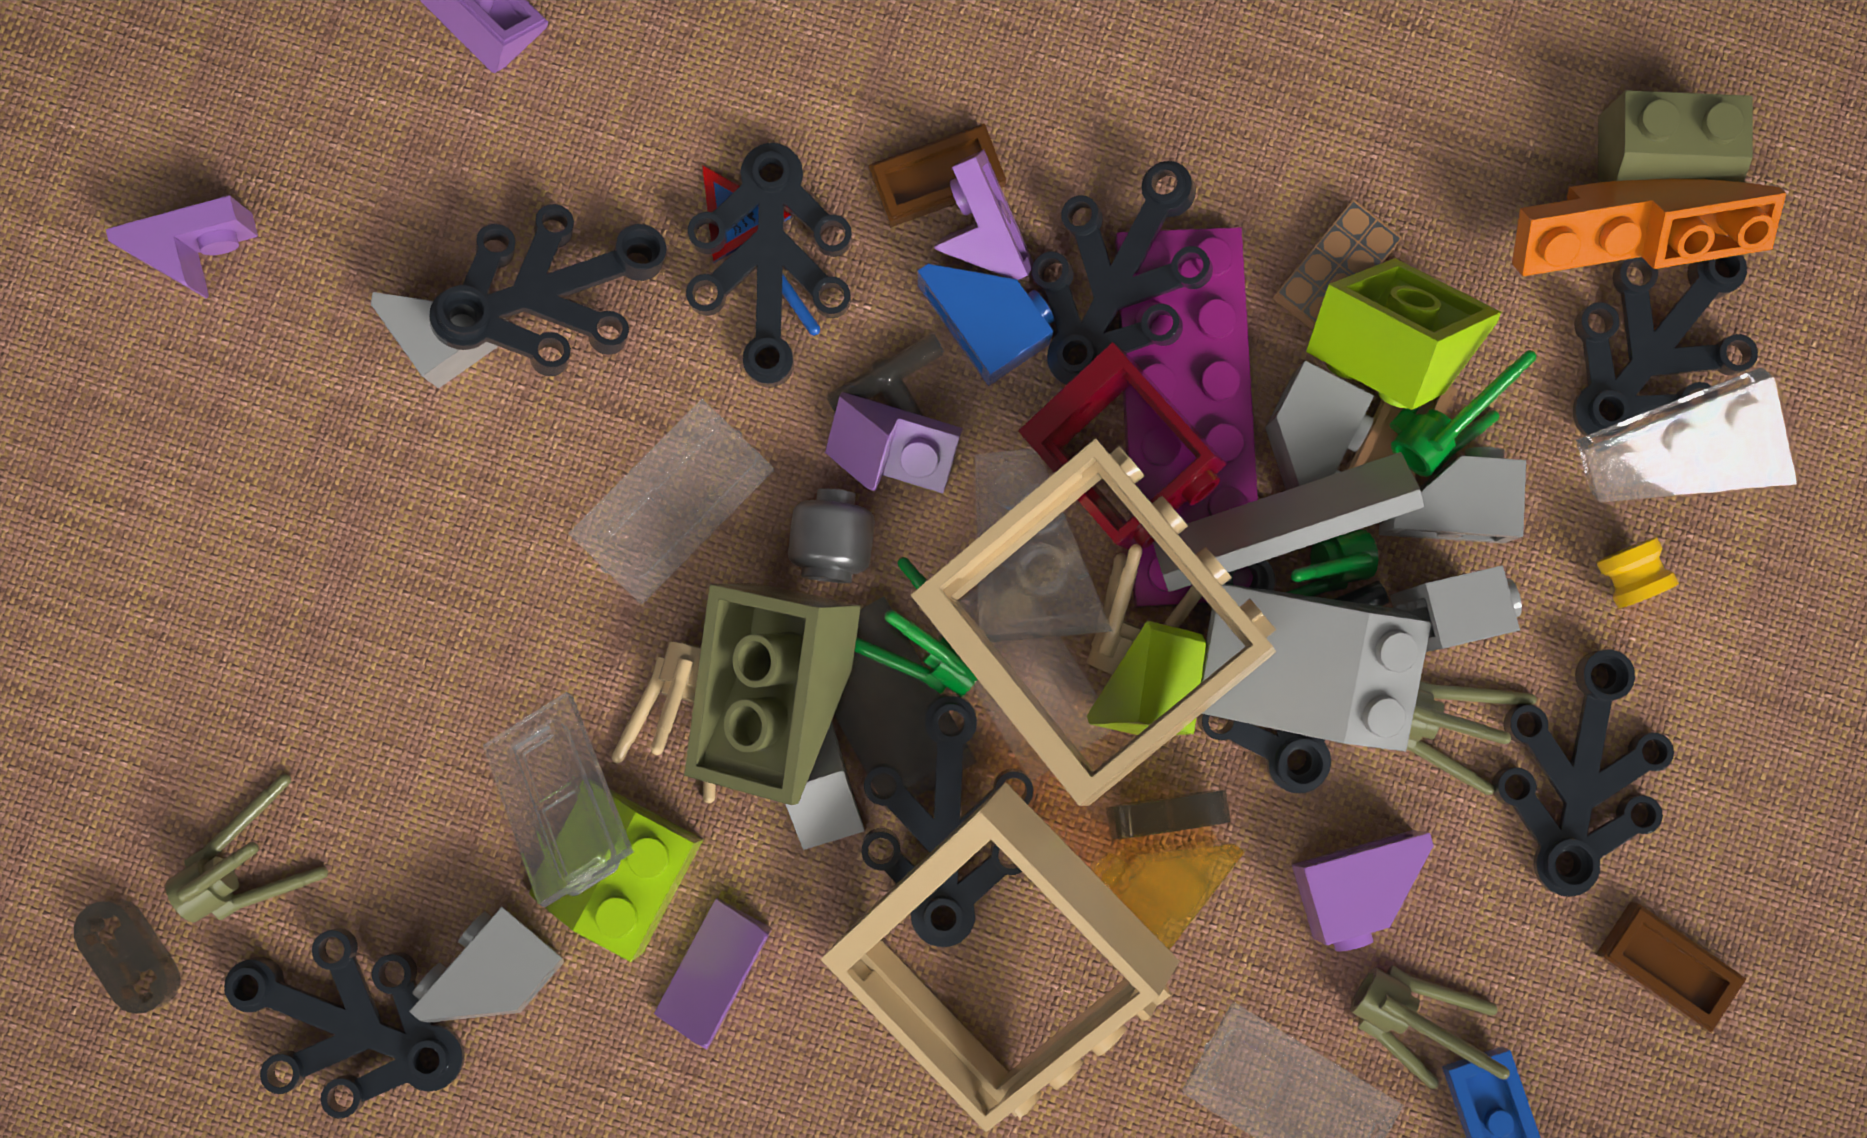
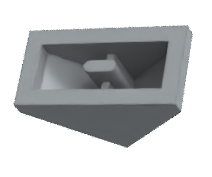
(411, 328)
(828, 801)

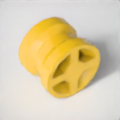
(1637, 573)

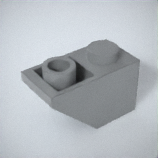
(1316, 425)
(491, 976)

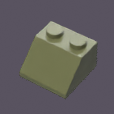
(1675, 137)

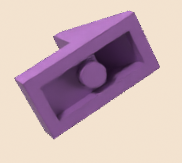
(995, 237)
(175, 238)
(891, 442)

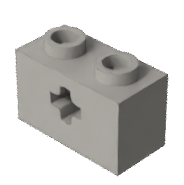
(1464, 607)

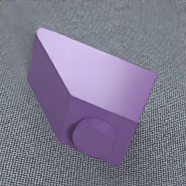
(1360, 887)

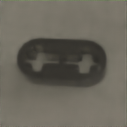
(1168, 814)
(119, 960)

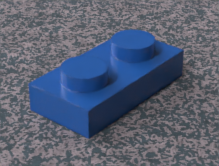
(1489, 1104)

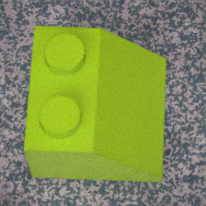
(1399, 332)
(630, 903)

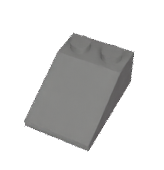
(1336, 669)

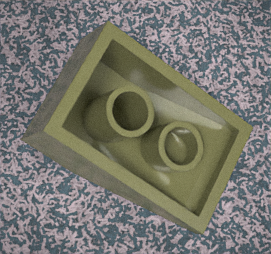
(767, 687)

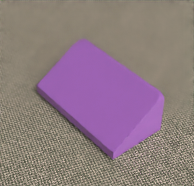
(490, 28)
(712, 972)

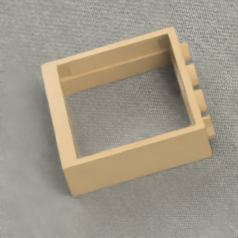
(940, 604)
(935, 1033)

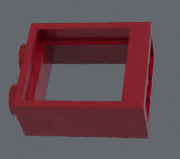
(1082, 401)

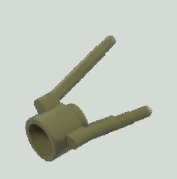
(1430, 716)
(210, 880)
(1387, 1004)

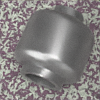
(831, 537)

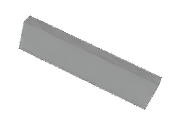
(1300, 516)

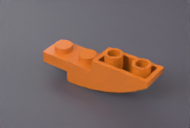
(1650, 219)

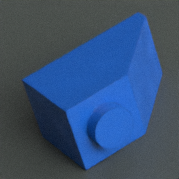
(988, 317)

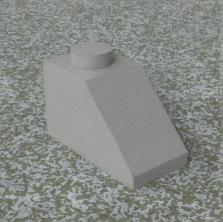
(1469, 500)

